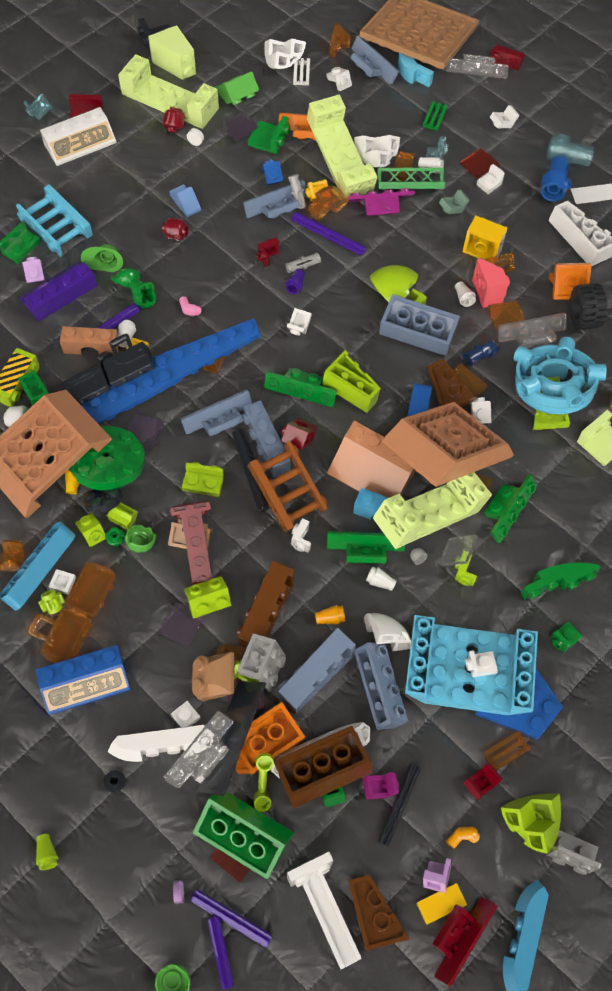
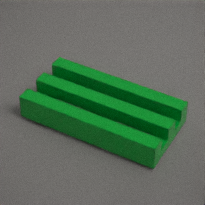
(438, 107)

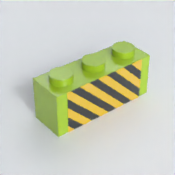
(17, 366)

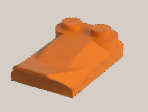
(270, 733)

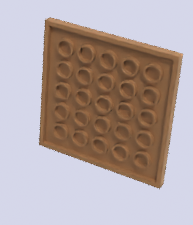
(420, 30)

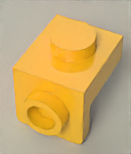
(313, 188)

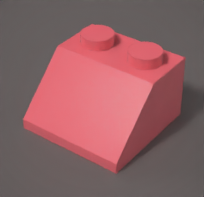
(489, 283)

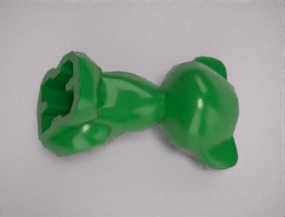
(142, 292)

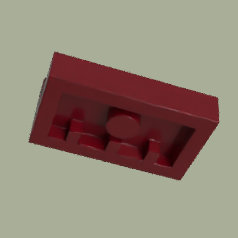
(507, 56)

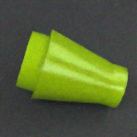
(45, 854)

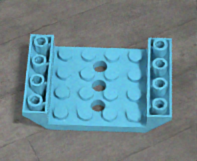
(439, 671)

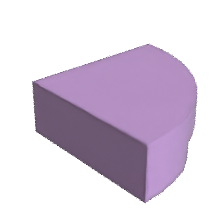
(178, 891)

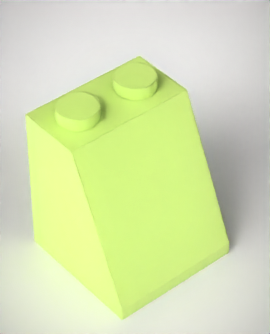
(173, 52)

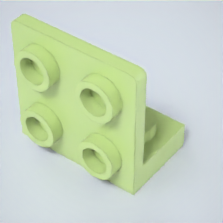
(598, 438)

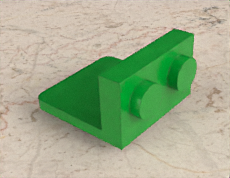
(269, 136)

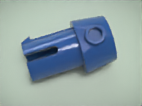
(555, 181)

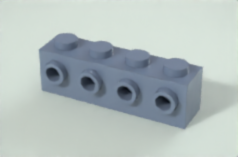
(265, 436)
(381, 686)

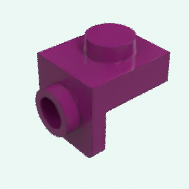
(380, 786)

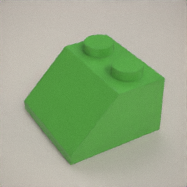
(238, 88)

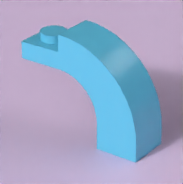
(412, 71)

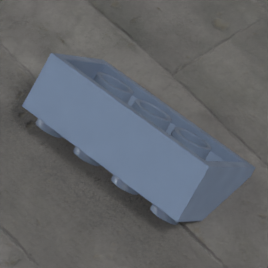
(419, 325)

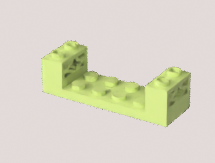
(142, 86)
(338, 147)
(431, 511)

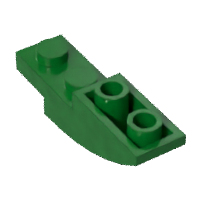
(562, 575)

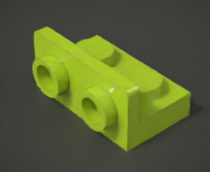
(203, 479)

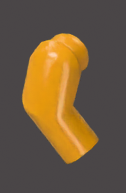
(463, 833)

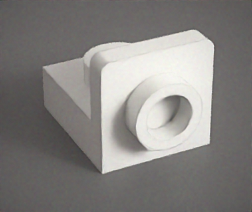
(491, 180)
(481, 664)

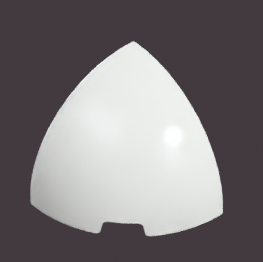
(283, 54)
(377, 150)
(387, 631)

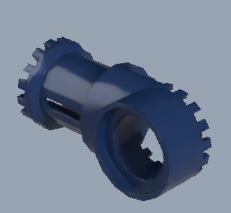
(481, 352)

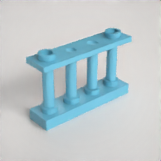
(61, 207)

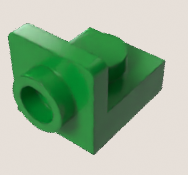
(565, 637)

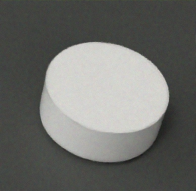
(195, 137)

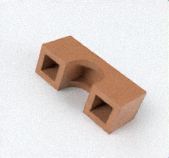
(76, 338)

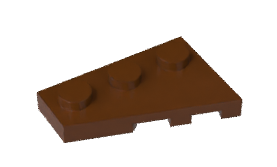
(449, 385)
(375, 918)

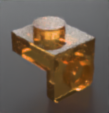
(12, 555)

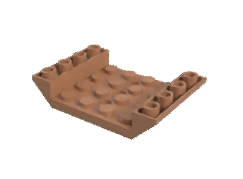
(65, 434)

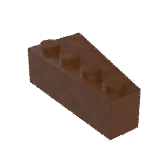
(267, 603)

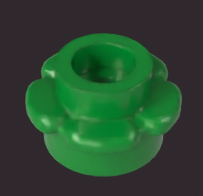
(118, 539)

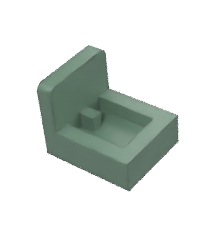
(454, 204)

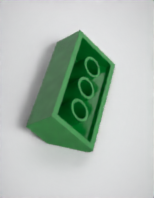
(243, 833)

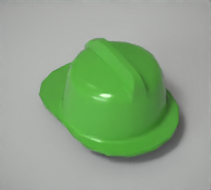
(102, 258)

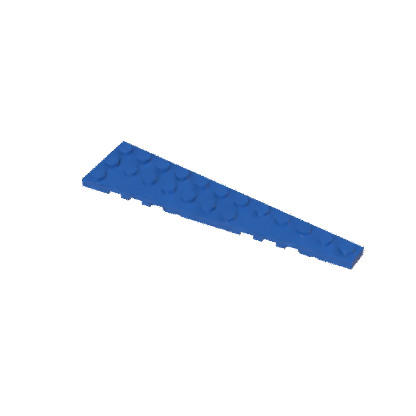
(170, 369)

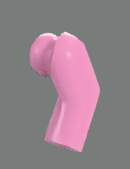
(189, 309)

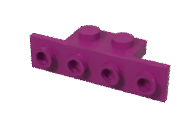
(381, 203)

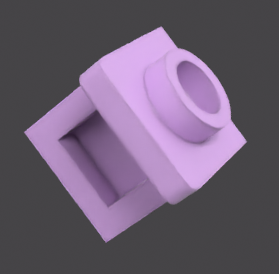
(33, 270)

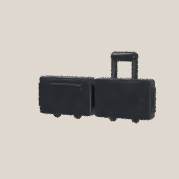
(118, 371)

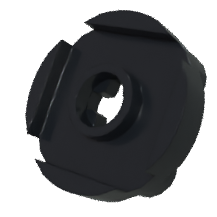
(102, 500)

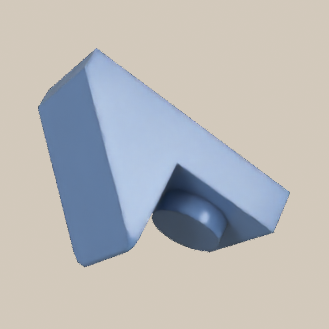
(186, 200)

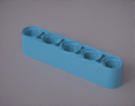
(37, 566)

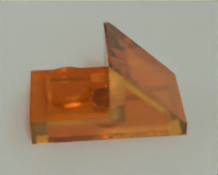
(339, 39)

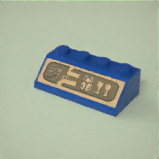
(82, 680)

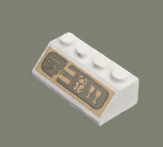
(78, 136)

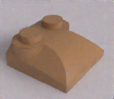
(213, 676)

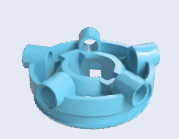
(555, 362)

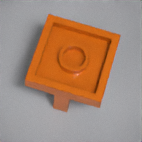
(567, 276)

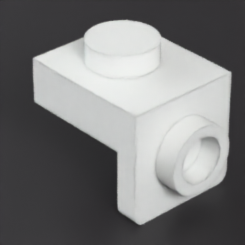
(341, 77)
(504, 119)
(299, 322)
(481, 410)
(299, 532)

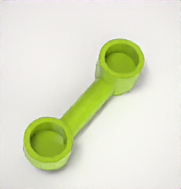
(261, 797)

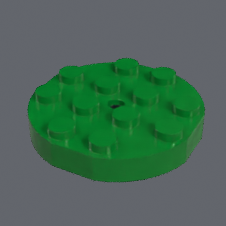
(114, 464)

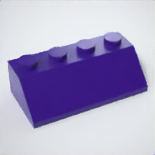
(59, 290)

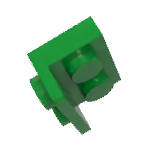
(19, 243)

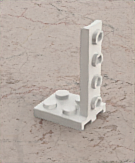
(325, 907)

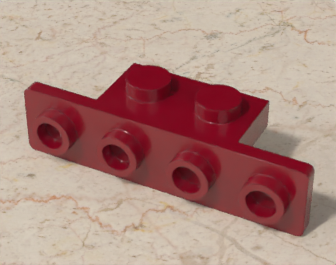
(460, 936)

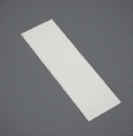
(592, 193)

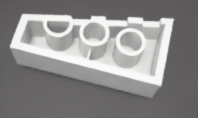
(582, 233)

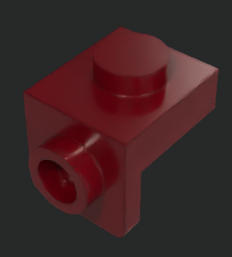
(266, 249)
(483, 781)

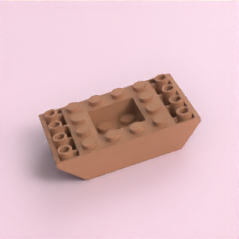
(446, 443)

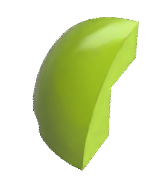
(394, 280)
(535, 819)

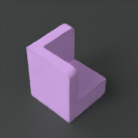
(437, 876)

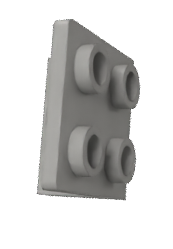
(262, 660)
(574, 853)

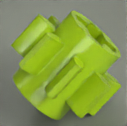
(51, 601)

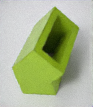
(123, 516)

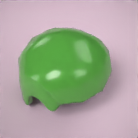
(140, 538)
(173, 978)

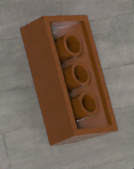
(323, 766)

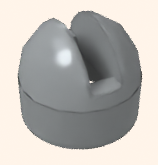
(418, 556)

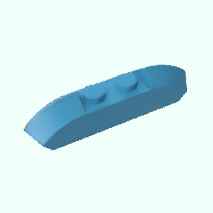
(519, 967)

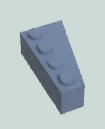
(317, 671)

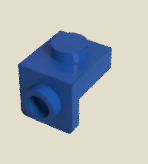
(272, 172)

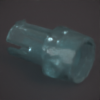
(575, 153)

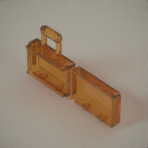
(73, 624)

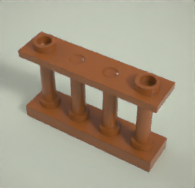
(277, 502)

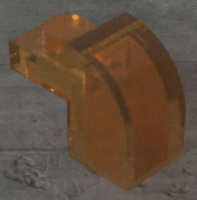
(327, 199)

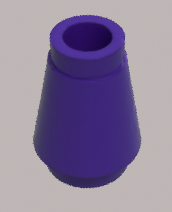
(295, 282)

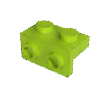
(208, 597)

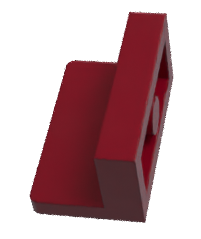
(84, 103)

